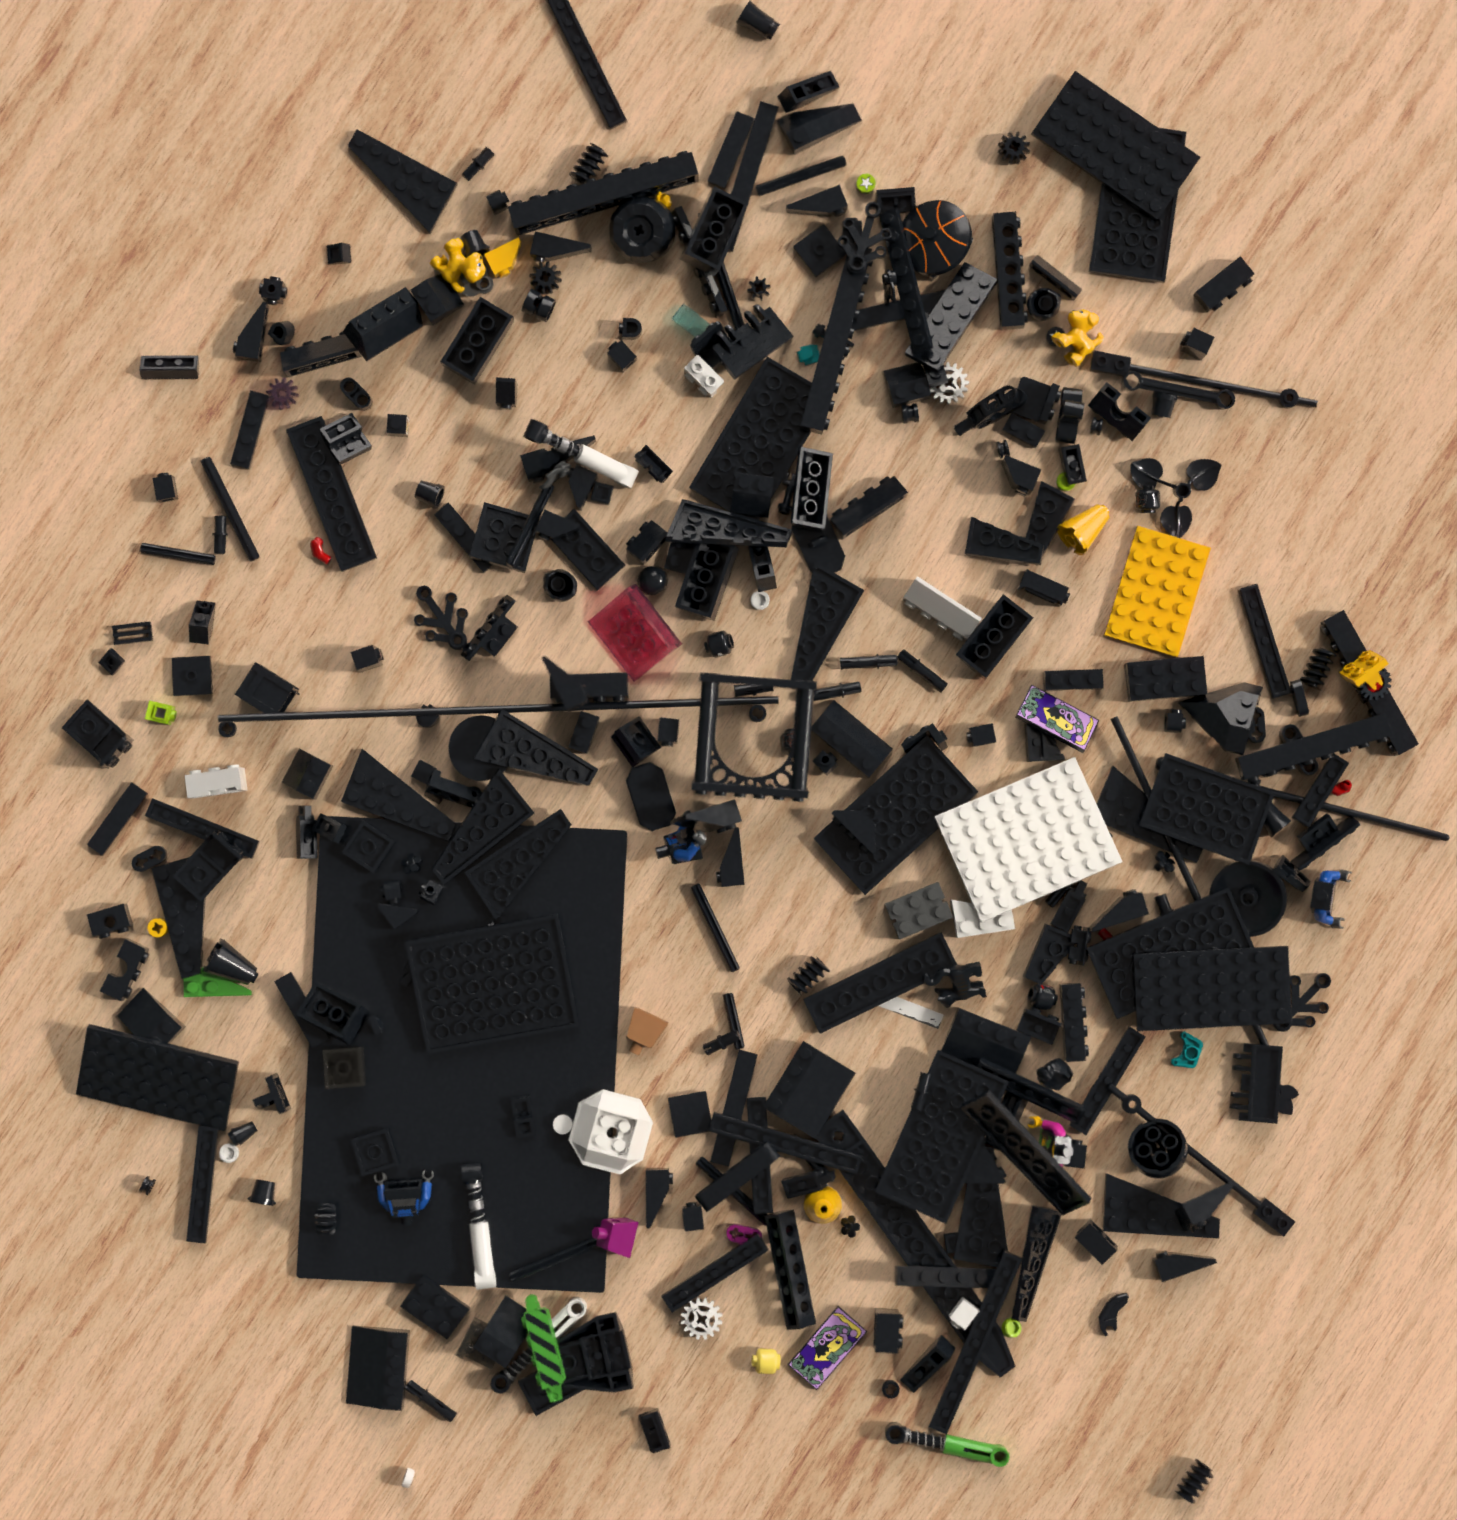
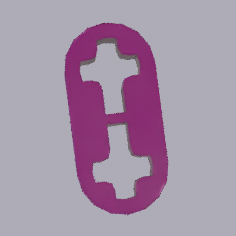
(742, 1229)

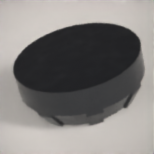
(642, 229)
(465, 743)

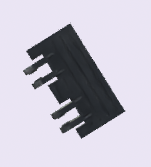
(751, 344)
(1261, 1083)

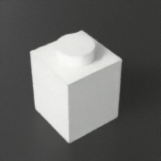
(963, 1313)

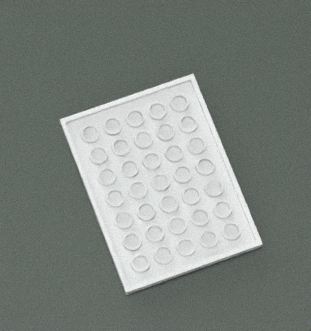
(1028, 839)

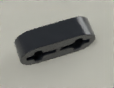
(1299, 698)
(1260, 727)
(147, 855)

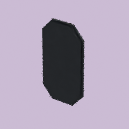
(820, 547)
(650, 796)

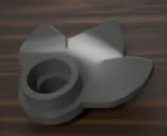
(473, 289)
(559, 470)

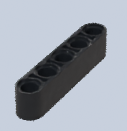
(737, 1176)

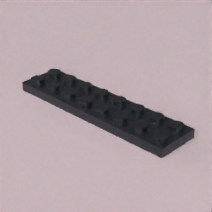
(331, 496)
(879, 983)
(1025, 1153)

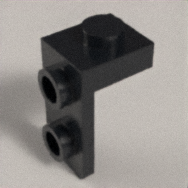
(929, 730)

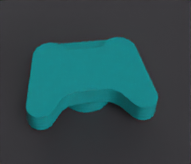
(1190, 1052)

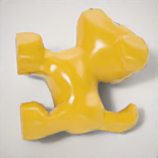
(471, 267)
(1081, 323)

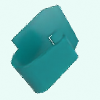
(808, 354)

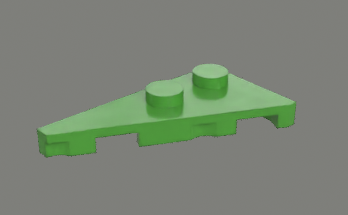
(208, 985)

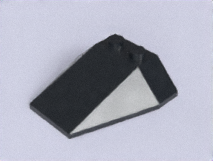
(597, 1356)

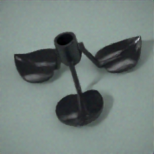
(1203, 475)

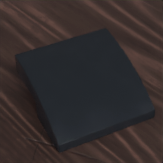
(345, 439)
(690, 1114)

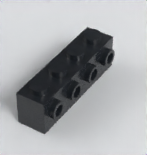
(1072, 1022)

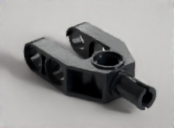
(985, 414)

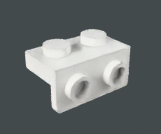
(703, 375)

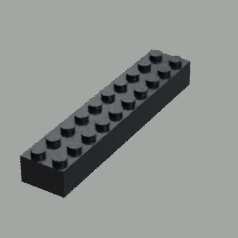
(603, 193)

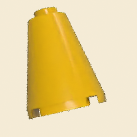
(1083, 528)
(826, 1197)

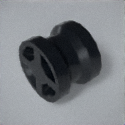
(910, 413)

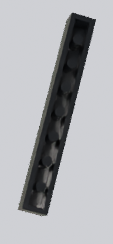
(1349, 647)
(1314, 746)

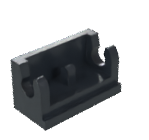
(896, 198)
(1096, 1241)
(654, 1430)

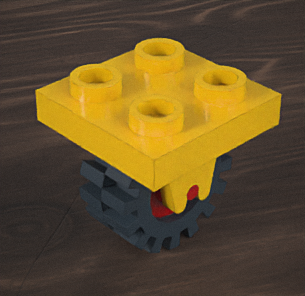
(1368, 675)

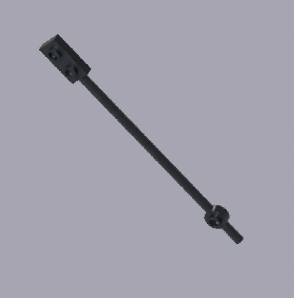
(1121, 365)
(1264, 1209)

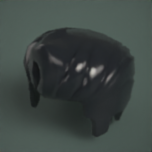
(1043, 304)
(559, 585)
(1054, 1074)

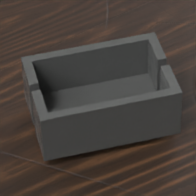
(918, 910)

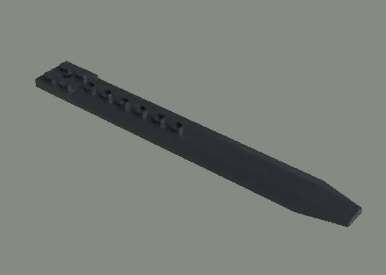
(910, 1235)

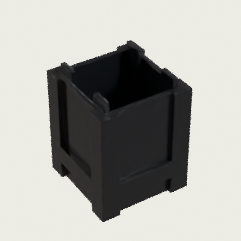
(266, 690)

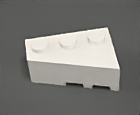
(215, 782)
(968, 924)

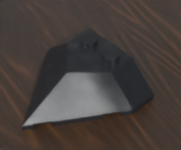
(1226, 714)

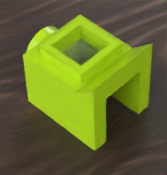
(160, 713)

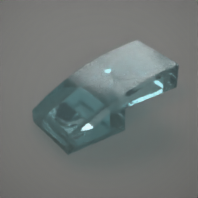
(690, 320)

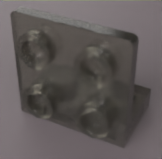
(466, 1348)

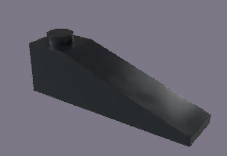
(812, 126)
(541, 462)

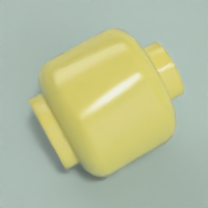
(766, 1361)

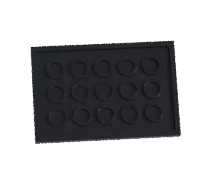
(1207, 809)

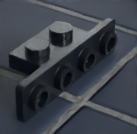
(494, 631)
(1321, 837)

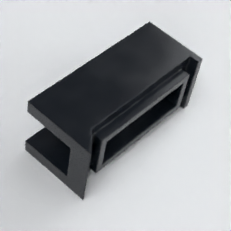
(1044, 588)

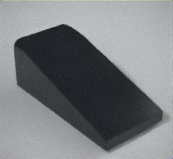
(1072, 464)

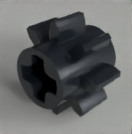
(757, 283)

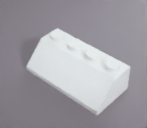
(941, 608)

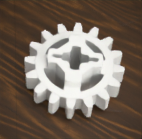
(955, 388)
(694, 1323)

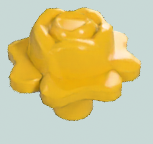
(664, 198)

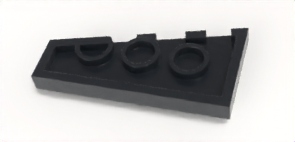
(1048, 513)

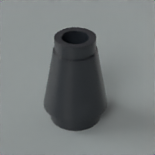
(242, 1133)

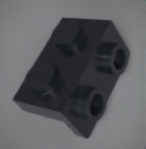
(1039, 1026)

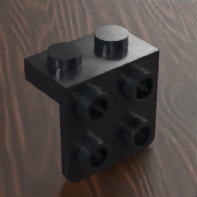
(703, 344)
(1039, 400)

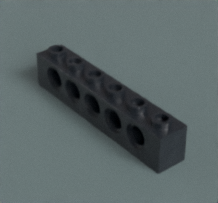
(1009, 221)
(790, 1269)

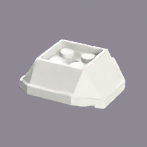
(590, 1127)

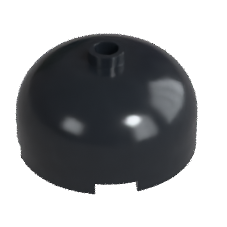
(1154, 1152)

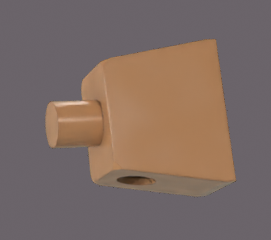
(644, 1030)

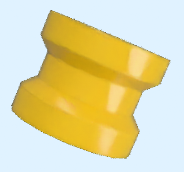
(161, 927)

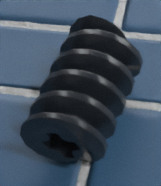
(588, 163)
(1317, 668)
(807, 975)
(1195, 1481)

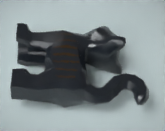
(961, 986)

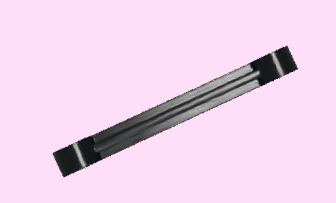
(1178, 390)

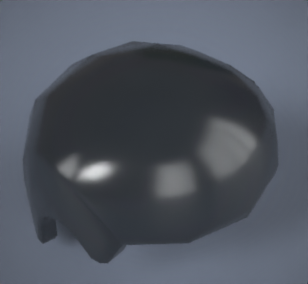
(652, 580)

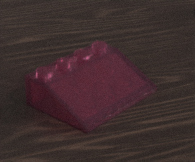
(634, 632)

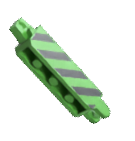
(544, 1347)

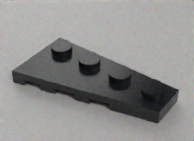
(994, 543)

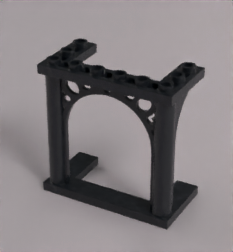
(706, 743)

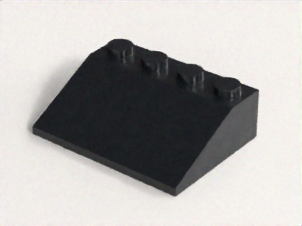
(979, 1037)
(809, 1089)
(378, 1367)

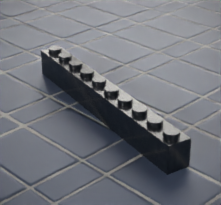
(834, 347)

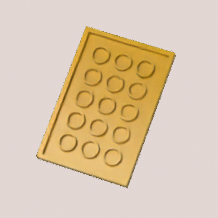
(1157, 591)

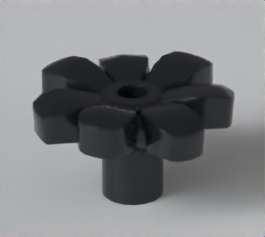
(1164, 862)

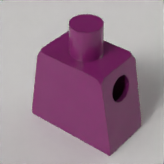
(616, 1235)

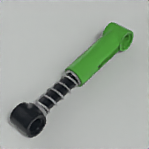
(950, 1444)

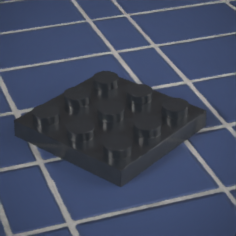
(497, 534)

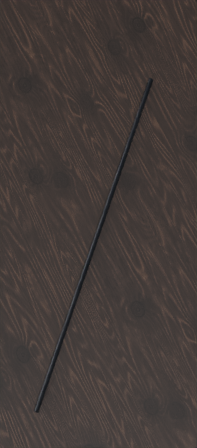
(488, 709)

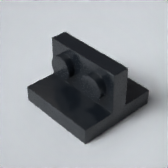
(635, 741)
(277, 1095)

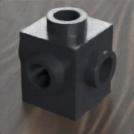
(279, 293)

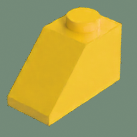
(503, 258)

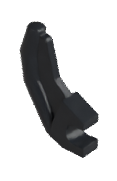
(1109, 1313)

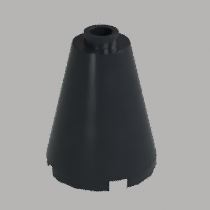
(230, 964)

